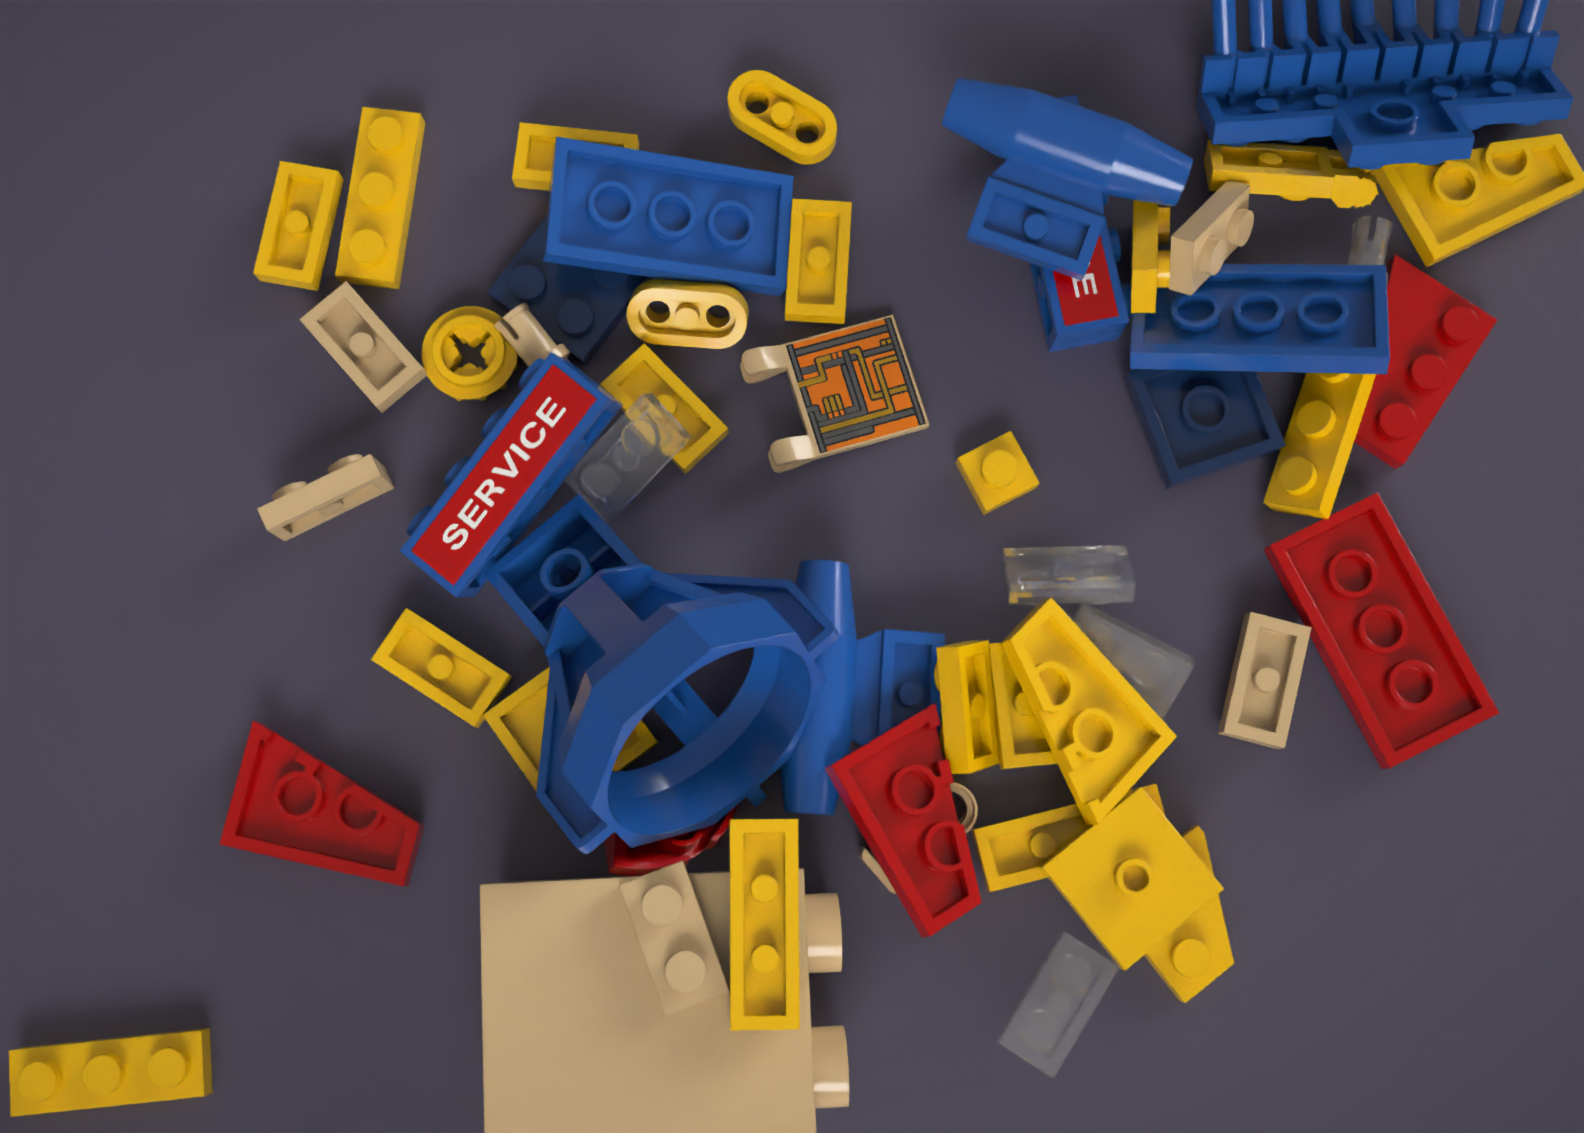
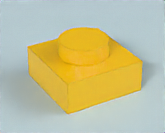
(997, 472)

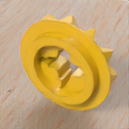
(441, 354)

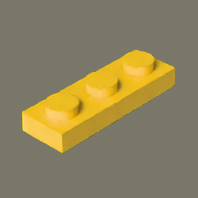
(380, 198)
(1318, 443)
(1016, 848)
(764, 925)
(110, 1072)

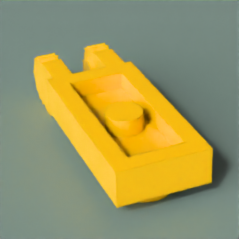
(1290, 172)

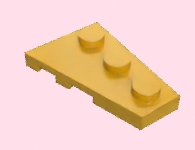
(1477, 197)
(1085, 709)

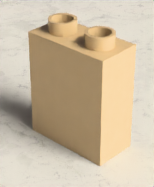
(584, 1040)

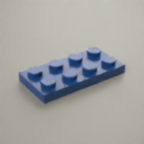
(668, 217)
(1270, 322)

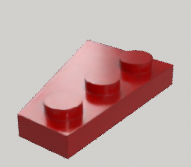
(1430, 347)
(315, 815)
(909, 819)

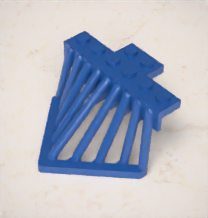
(1378, 96)

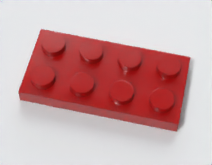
(1380, 631)

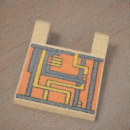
(848, 389)

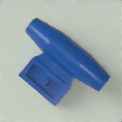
(1056, 168)
(865, 691)

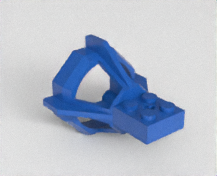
(624, 645)

